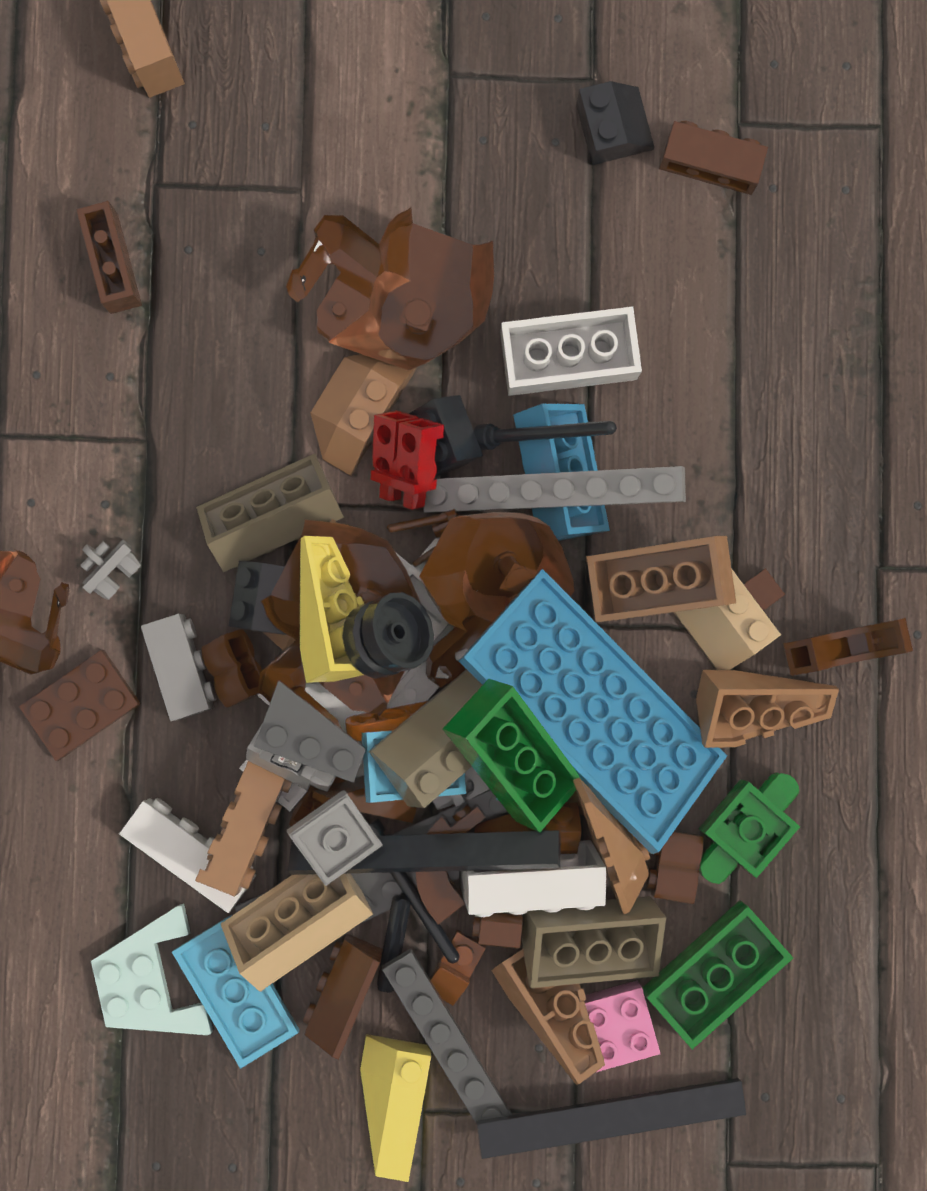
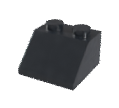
(613, 121)
(252, 585)

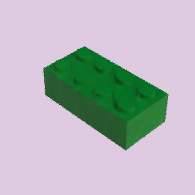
(513, 754)
(716, 974)

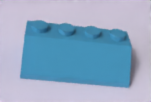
(559, 456)

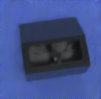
(459, 441)

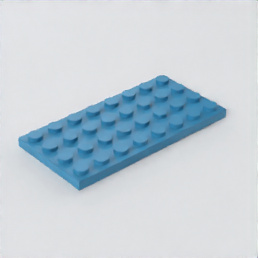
(599, 709)

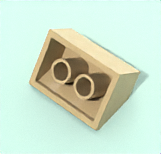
(730, 631)

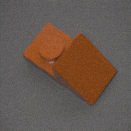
(454, 978)

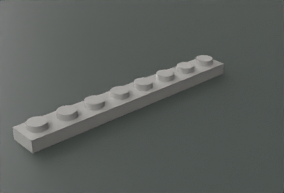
(558, 490)

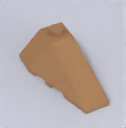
(556, 1016)

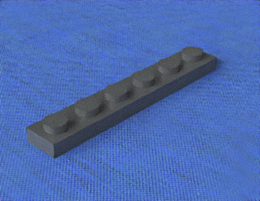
(444, 1037)

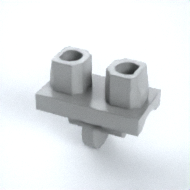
(98, 579)

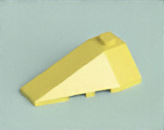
(324, 606)

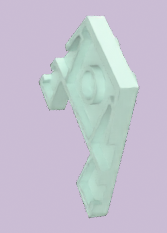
(135, 986)

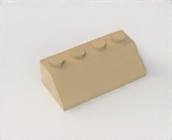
(292, 925)

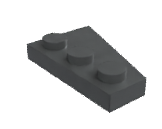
(307, 737)

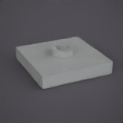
(334, 837)

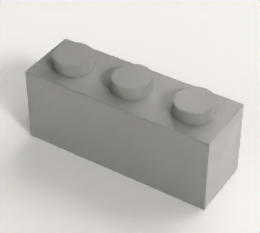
(178, 666)

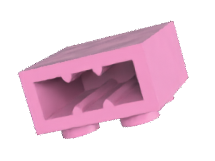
(622, 1024)

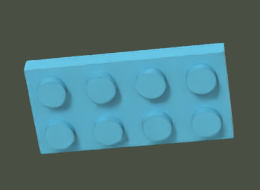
(244, 1017)

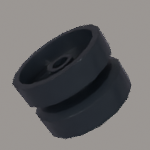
(388, 635)

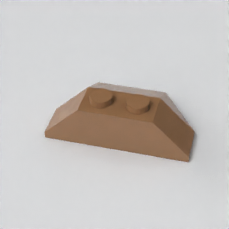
(348, 406)

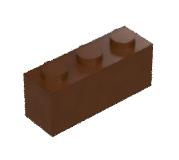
(713, 157)
(109, 257)

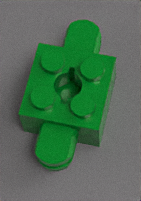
(749, 827)

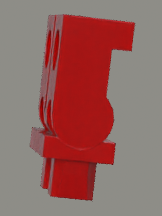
(405, 457)

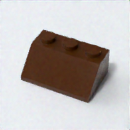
(342, 994)

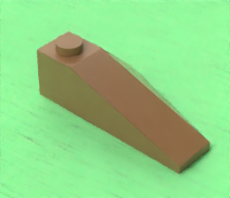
(748, 705)
(616, 847)

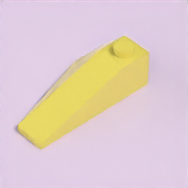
(394, 1091)

